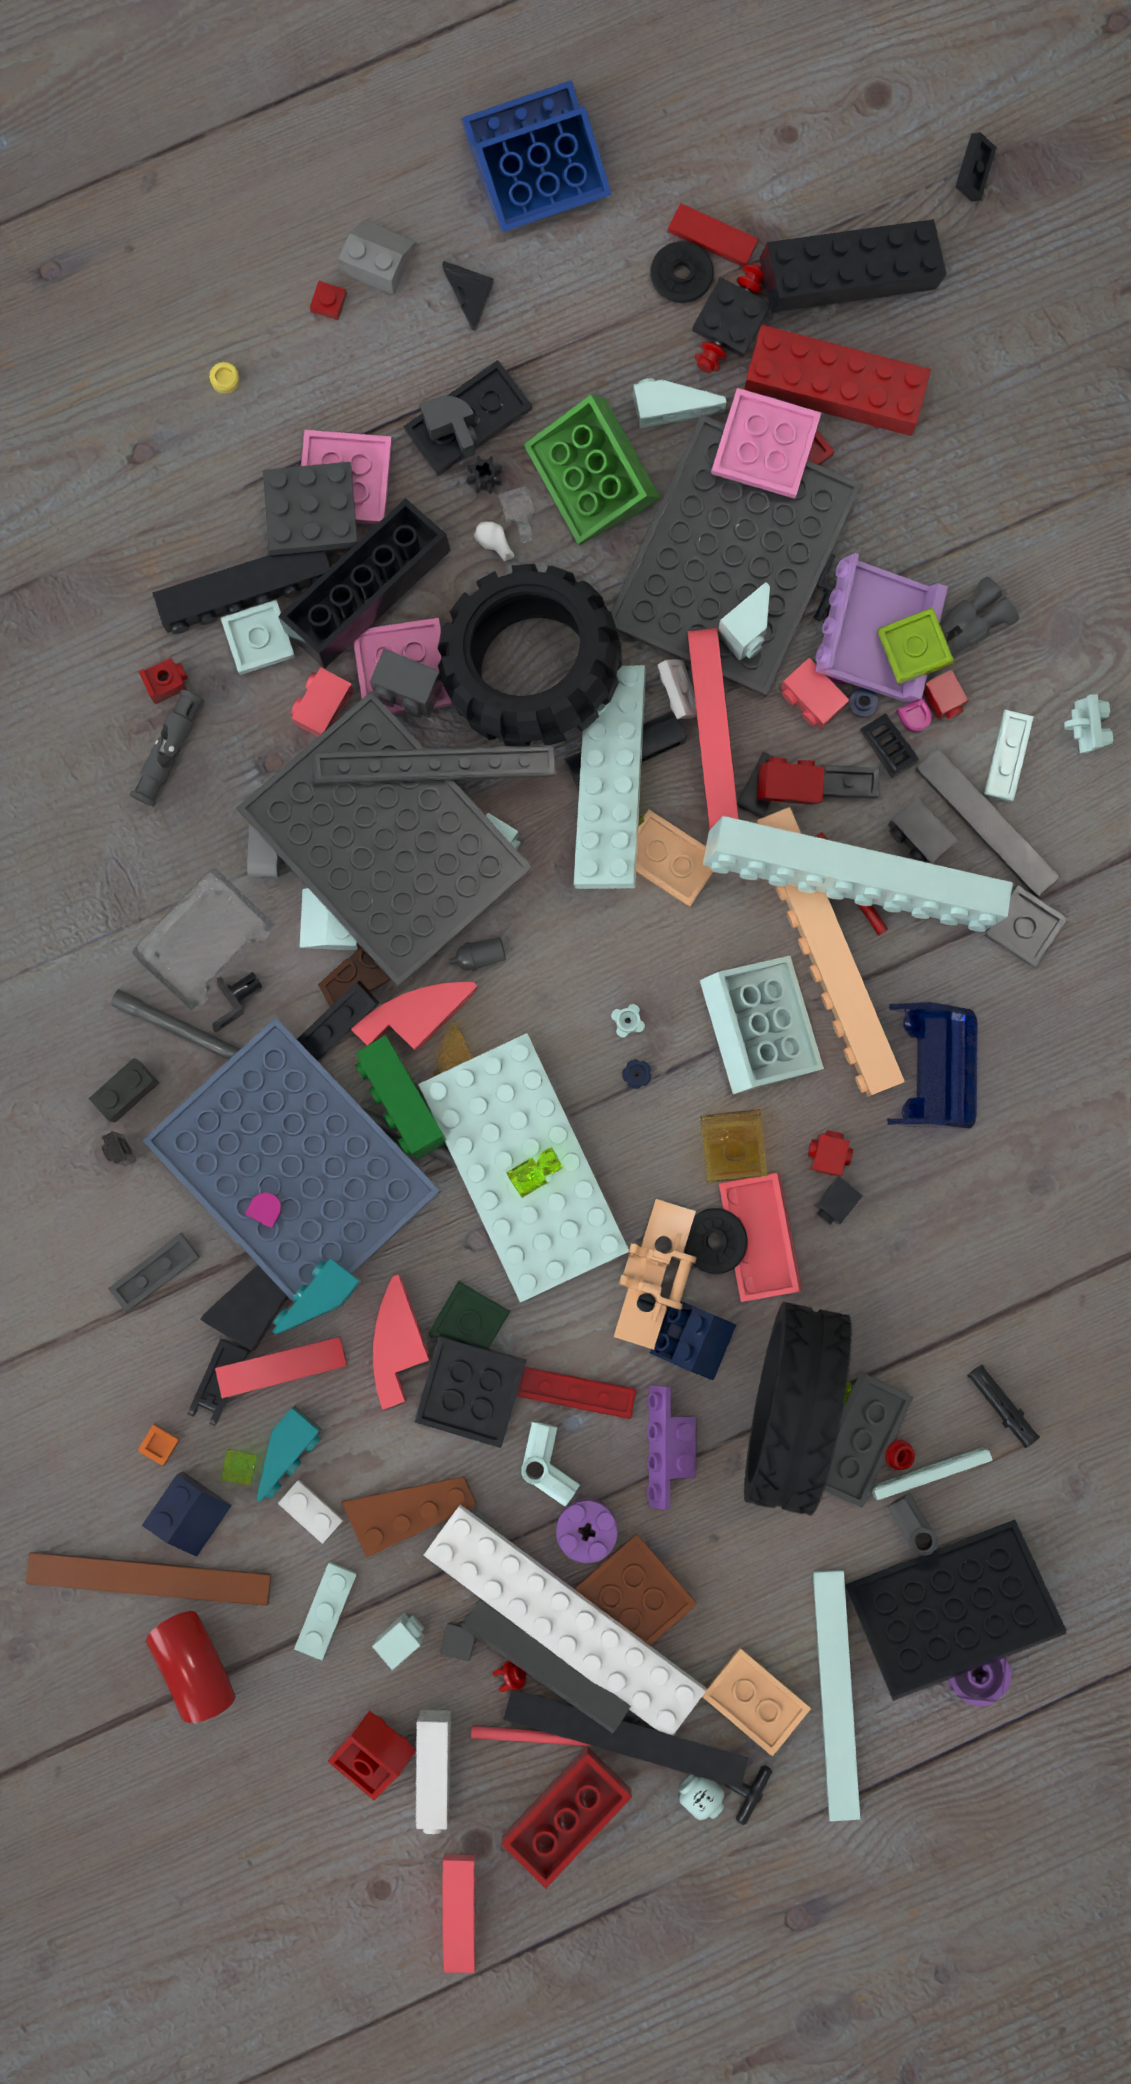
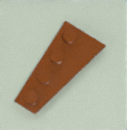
(399, 1514)

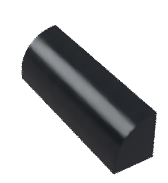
(658, 737)

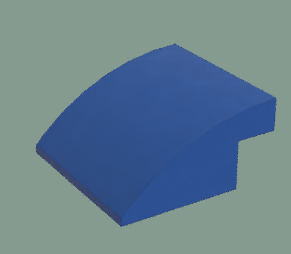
(536, 156)

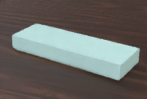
(1008, 756)

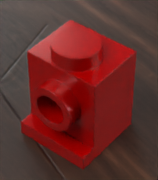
(163, 690)

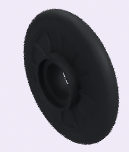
(682, 254)
(733, 1245)

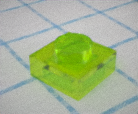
(239, 1467)

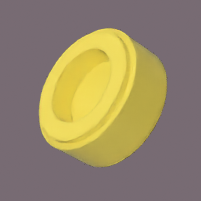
(224, 377)

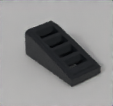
(910, 756)

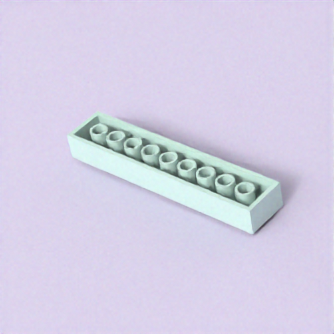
(856, 874)

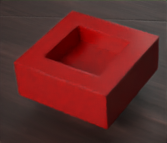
(328, 300)

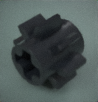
(481, 467)

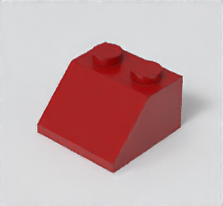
(372, 1755)

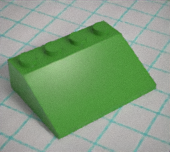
(591, 469)

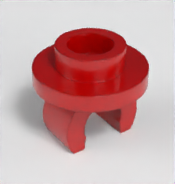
(513, 1675)

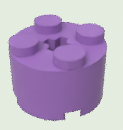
(597, 1544)
(985, 1687)

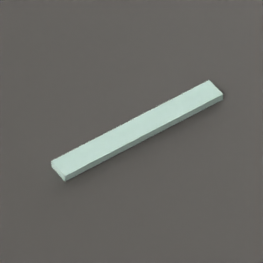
(836, 1695)

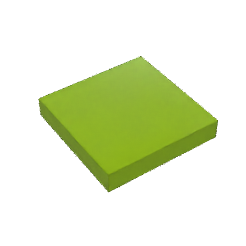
(915, 646)

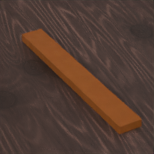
(148, 1578)

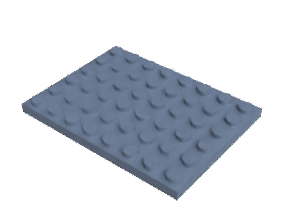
(290, 1131)

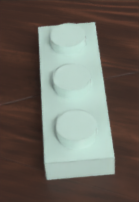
(325, 1611)

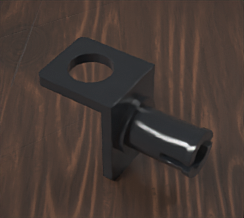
(826, 589)
(234, 995)

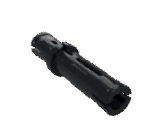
(1026, 1434)

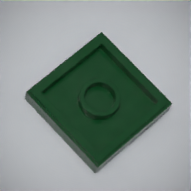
(469, 1317)

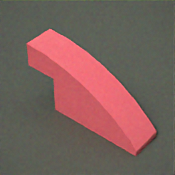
(416, 1013)
(396, 1343)
(280, 1367)
(459, 1913)

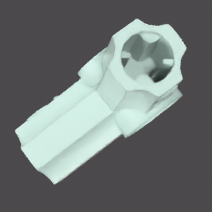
(540, 1449)

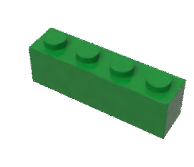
(400, 1097)

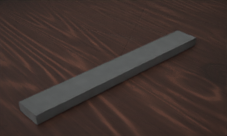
(434, 764)

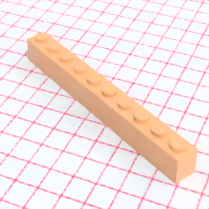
(839, 978)

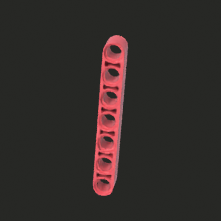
(712, 724)

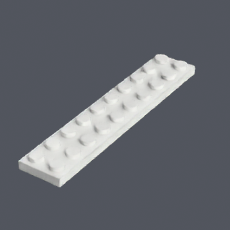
(564, 1621)

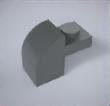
(450, 415)

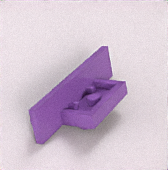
(670, 1447)

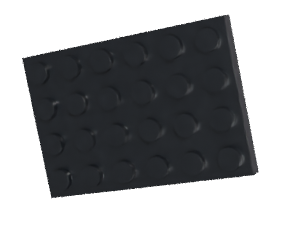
(955, 1610)

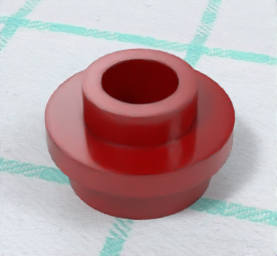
(905, 1458)

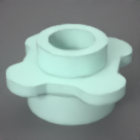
(622, 1027)

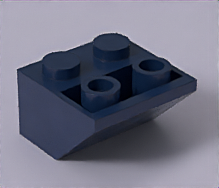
(693, 1340)

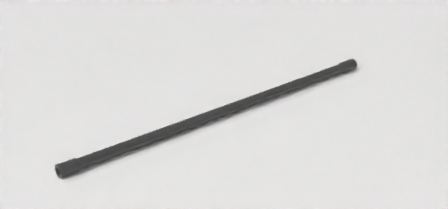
(138, 1008)

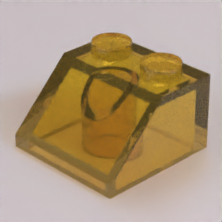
(733, 1145)

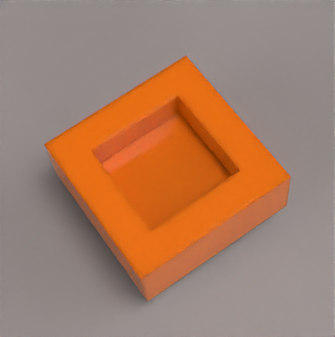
(158, 1444)

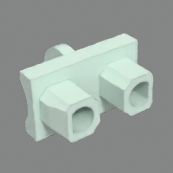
(1087, 723)

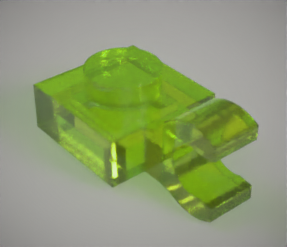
(531, 1174)

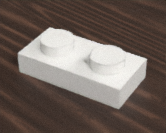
(679, 688)
(310, 1511)

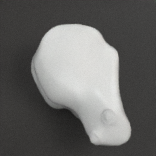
(492, 537)

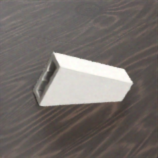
(433, 1770)

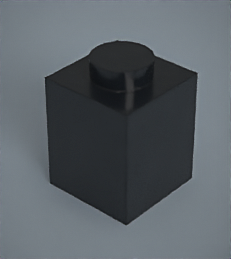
(837, 1201)

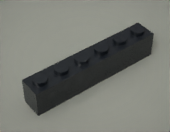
(238, 588)

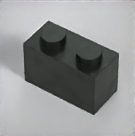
(124, 1090)

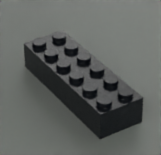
(852, 265)
(364, 583)

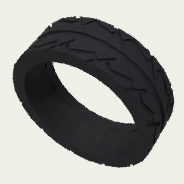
(798, 1409)

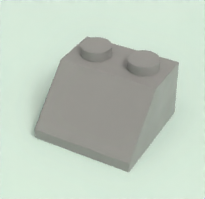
(376, 256)

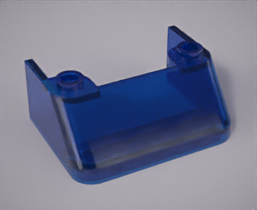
(944, 1066)

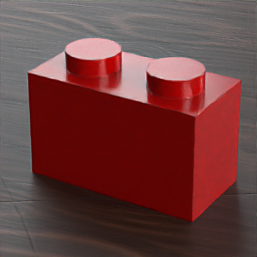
(790, 782)

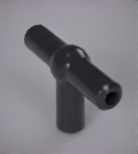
(752, 1794)

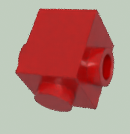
(830, 1153)

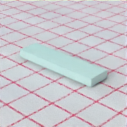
(931, 1473)

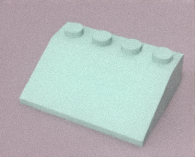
(761, 1024)

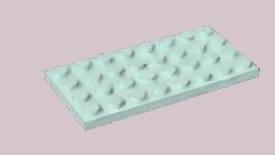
(498, 1116)

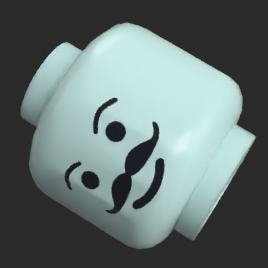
(701, 1797)

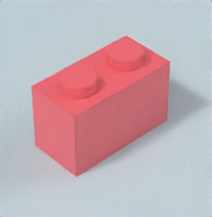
(813, 695)
(322, 702)

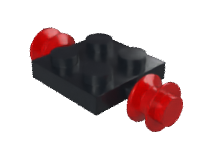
(731, 318)

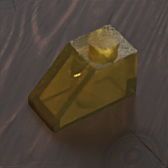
(452, 1051)

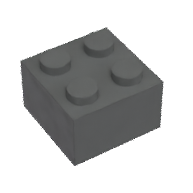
(406, 684)

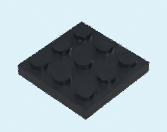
(470, 1390)

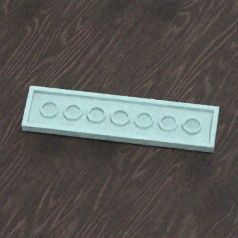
(611, 788)

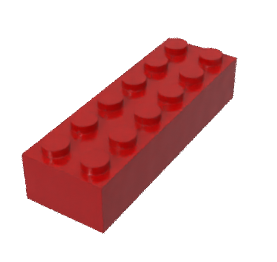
(837, 380)

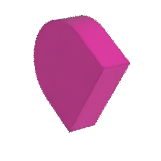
(915, 715)
(265, 1209)

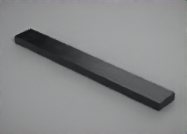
(627, 1739)

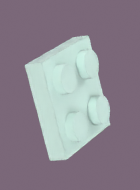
(257, 637)

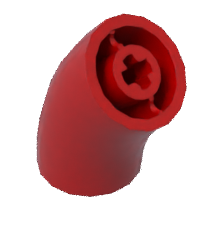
(191, 1667)

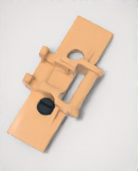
(644, 1272)

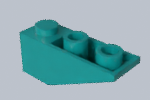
(324, 1294)
(287, 1442)

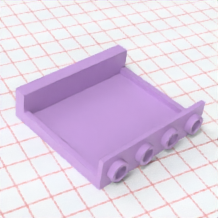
(860, 605)

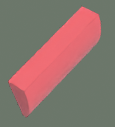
(770, 1257)

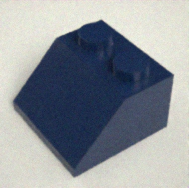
(186, 1514)

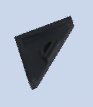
(470, 290)

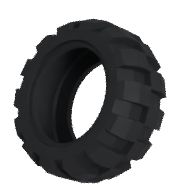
(507, 601)

